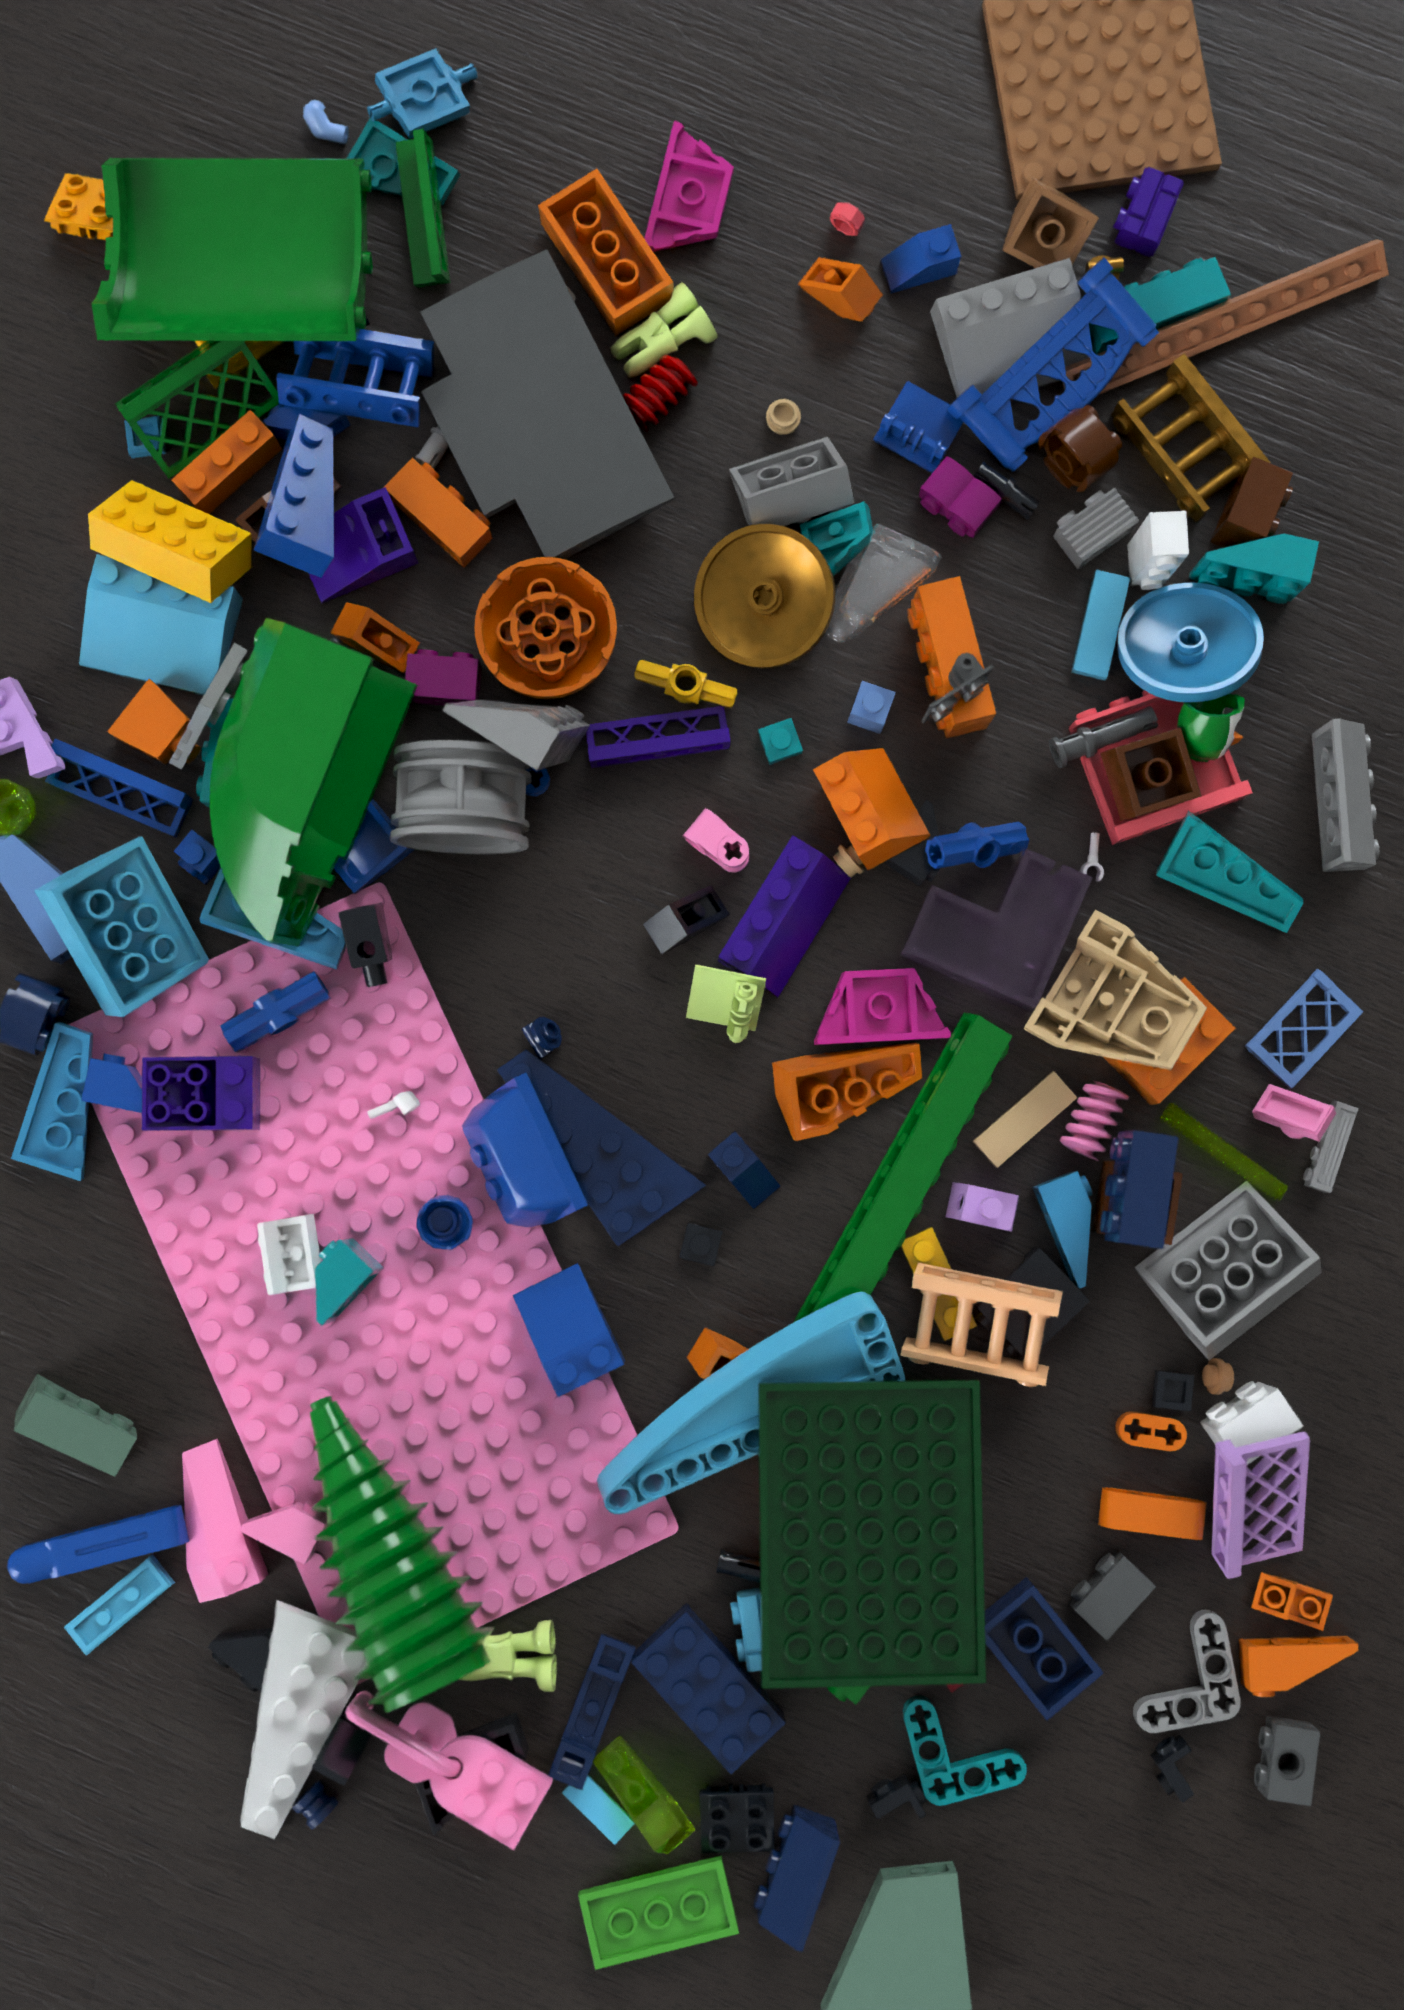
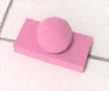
(1294, 1113)

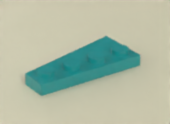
(1221, 872)

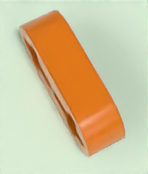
(1149, 1439)

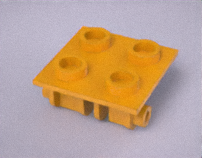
(80, 208)

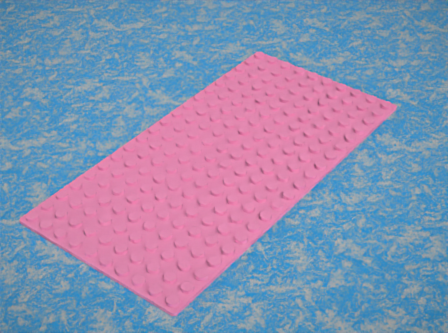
(435, 1344)

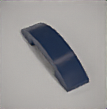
(591, 1711)

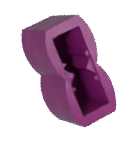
(959, 498)

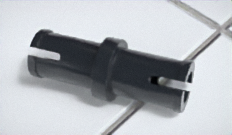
(1008, 490)

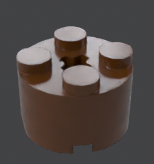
(1080, 448)

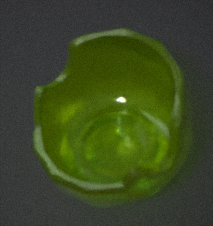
(16, 808)

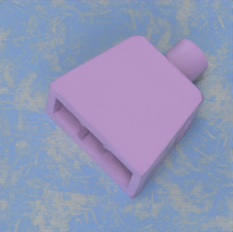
(982, 1206)

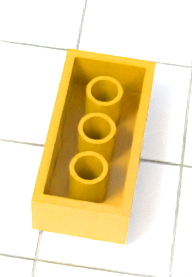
(170, 541)

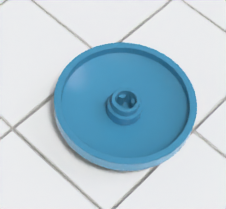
(1190, 642)

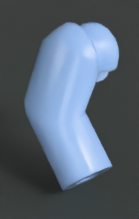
(320, 125)

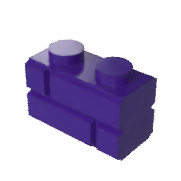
(1149, 211)

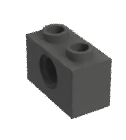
(1296, 1780)

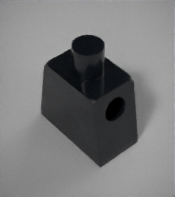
(363, 925)

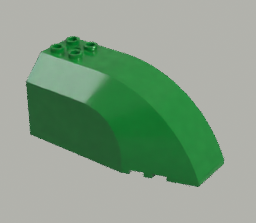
(298, 771)

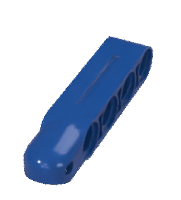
(99, 1545)

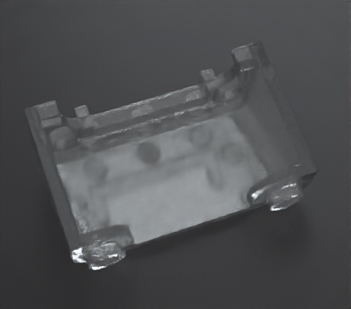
(878, 581)

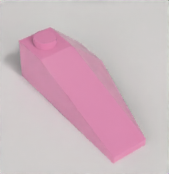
(217, 1553)

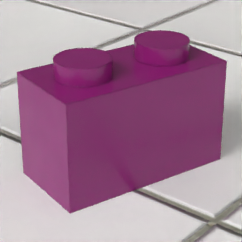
(443, 678)

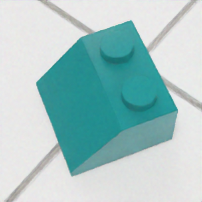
(341, 1277)

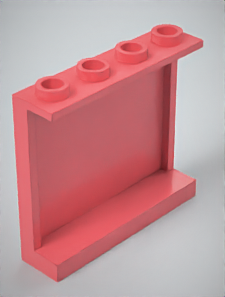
(1216, 779)

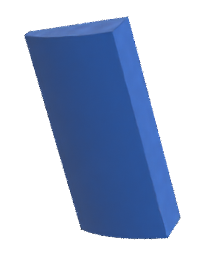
(371, 852)

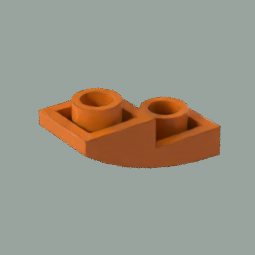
(1292, 1601)

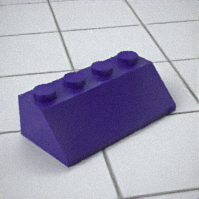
(785, 915)

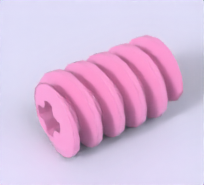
(1093, 1119)

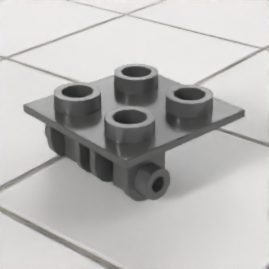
(967, 680)

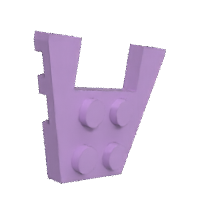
(21, 730)

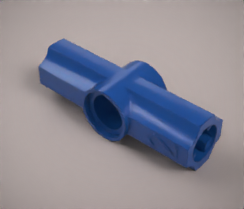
(976, 845)
(275, 1012)

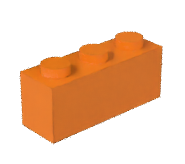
(227, 463)
(439, 511)

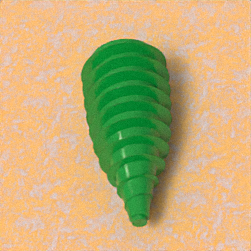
(390, 1571)

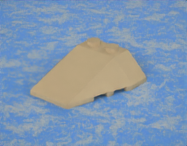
(1117, 1001)

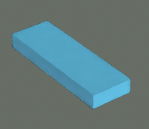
(1100, 625)
(119, 1604)

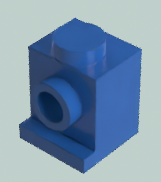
(198, 857)

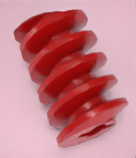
(658, 389)

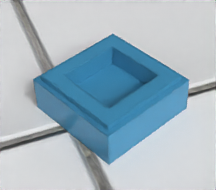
(135, 446)

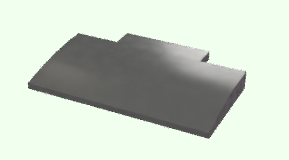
(539, 410)

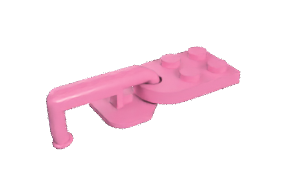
(491, 1792)

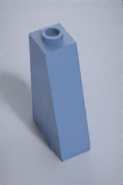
(22, 873)

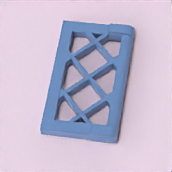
(1333, 1033)

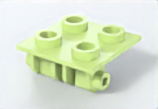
(726, 1000)

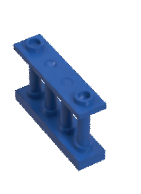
(370, 349)

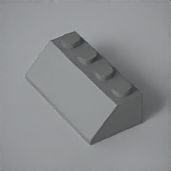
(1344, 796)

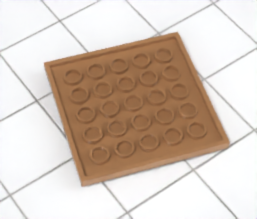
(1100, 90)

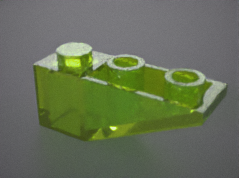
(643, 1797)

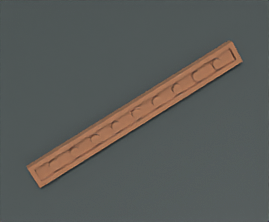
(1249, 312)

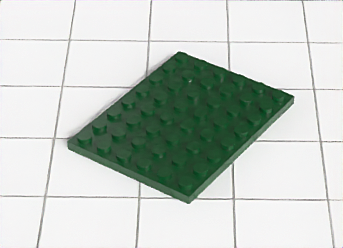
(871, 1533)

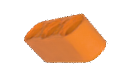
(1152, 1513)

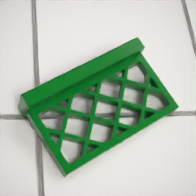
(175, 380)

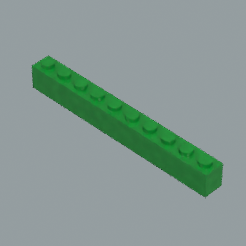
(911, 1163)

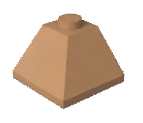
(1047, 226)

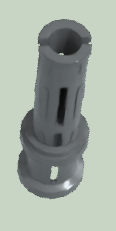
(1088, 741)

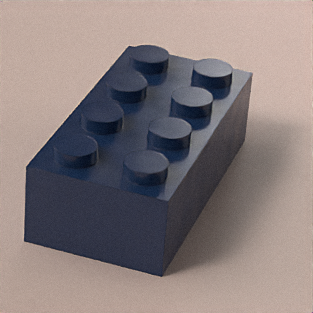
(708, 1688)

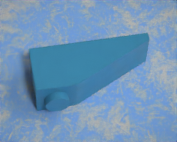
(1068, 1217)

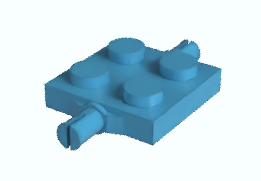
(422, 92)

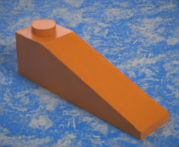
(831, 1087)

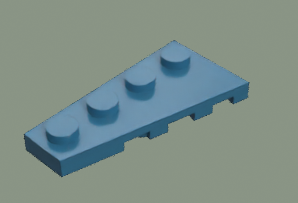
(56, 1118)

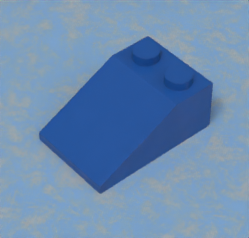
(568, 1330)

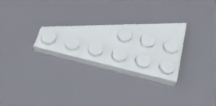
(299, 1705)

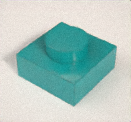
(780, 741)

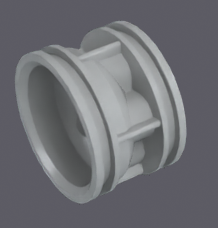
(459, 798)

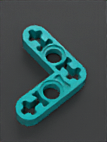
(942, 1768)

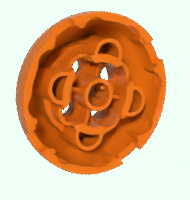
(541, 588)

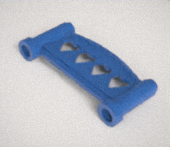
(1103, 305)

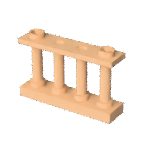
(1004, 1297)

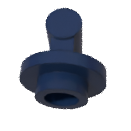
(543, 1036)

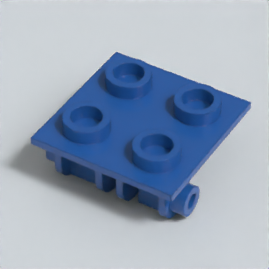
(918, 427)

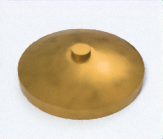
(764, 596)

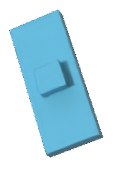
(600, 1809)

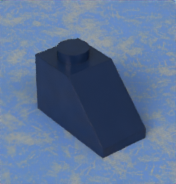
(744, 1169)

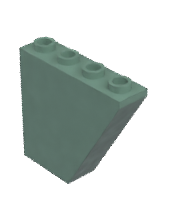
(905, 1945)

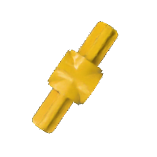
(668, 677)

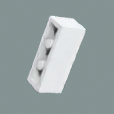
(1158, 549)

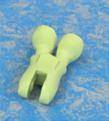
(655, 337)
(504, 1662)

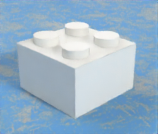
(1251, 1417)

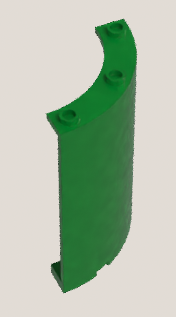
(234, 249)

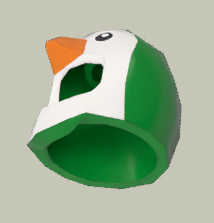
(1207, 728)

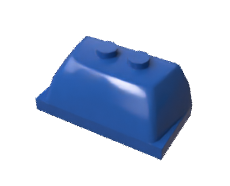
(521, 1157)

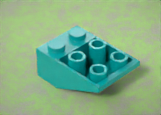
(1267, 567)

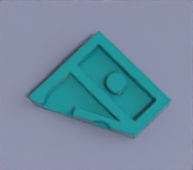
(840, 534)

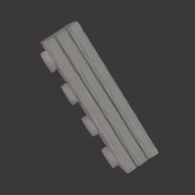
(1330, 1149)

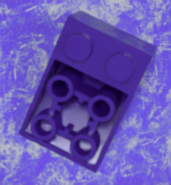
(366, 546)
(200, 1093)

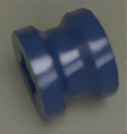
(315, 1805)

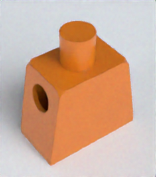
(152, 724)

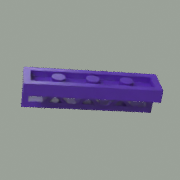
(658, 747)

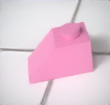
(288, 1530)

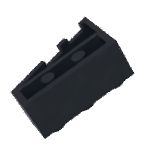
(502, 1732)

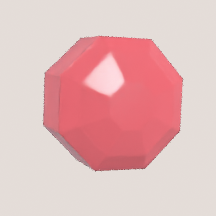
(847, 219)

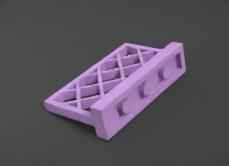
(1232, 1506)

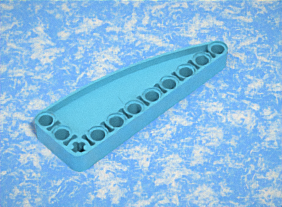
(719, 1417)

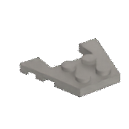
(211, 704)

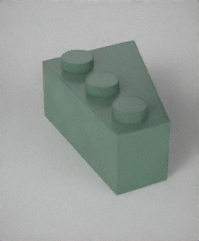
(74, 1426)

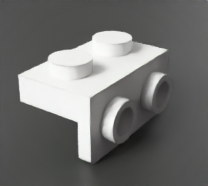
(289, 1253)

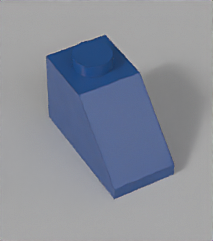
(922, 259)
(113, 1084)

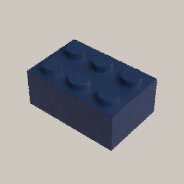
(1139, 1188)
(1038, 1649)

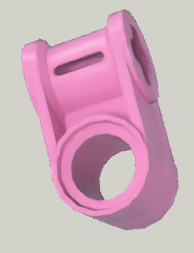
(713, 837)

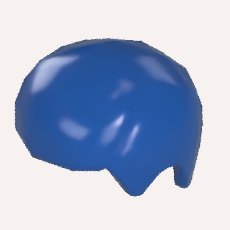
(444, 1222)

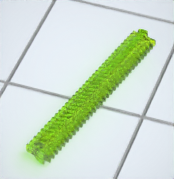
(1224, 1151)

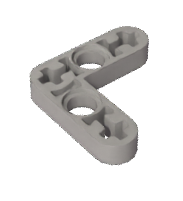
(1203, 1694)

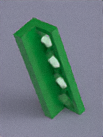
(422, 210)

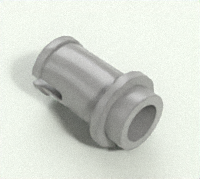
(433, 448)

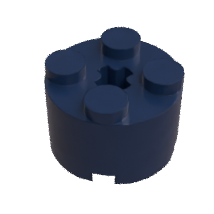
(30, 1014)

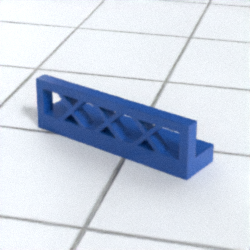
(123, 776)

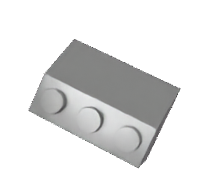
(793, 484)

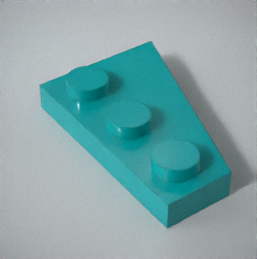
(379, 153)

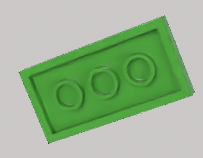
(658, 1912)

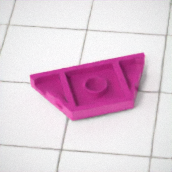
(688, 193)
(880, 1009)

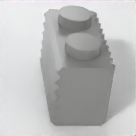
(1095, 527)

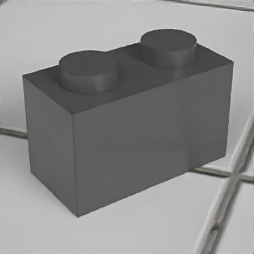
(1110, 1594)

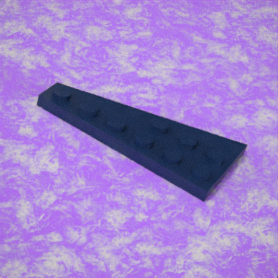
(616, 1168)

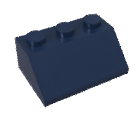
(797, 1875)

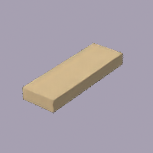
(1024, 1119)

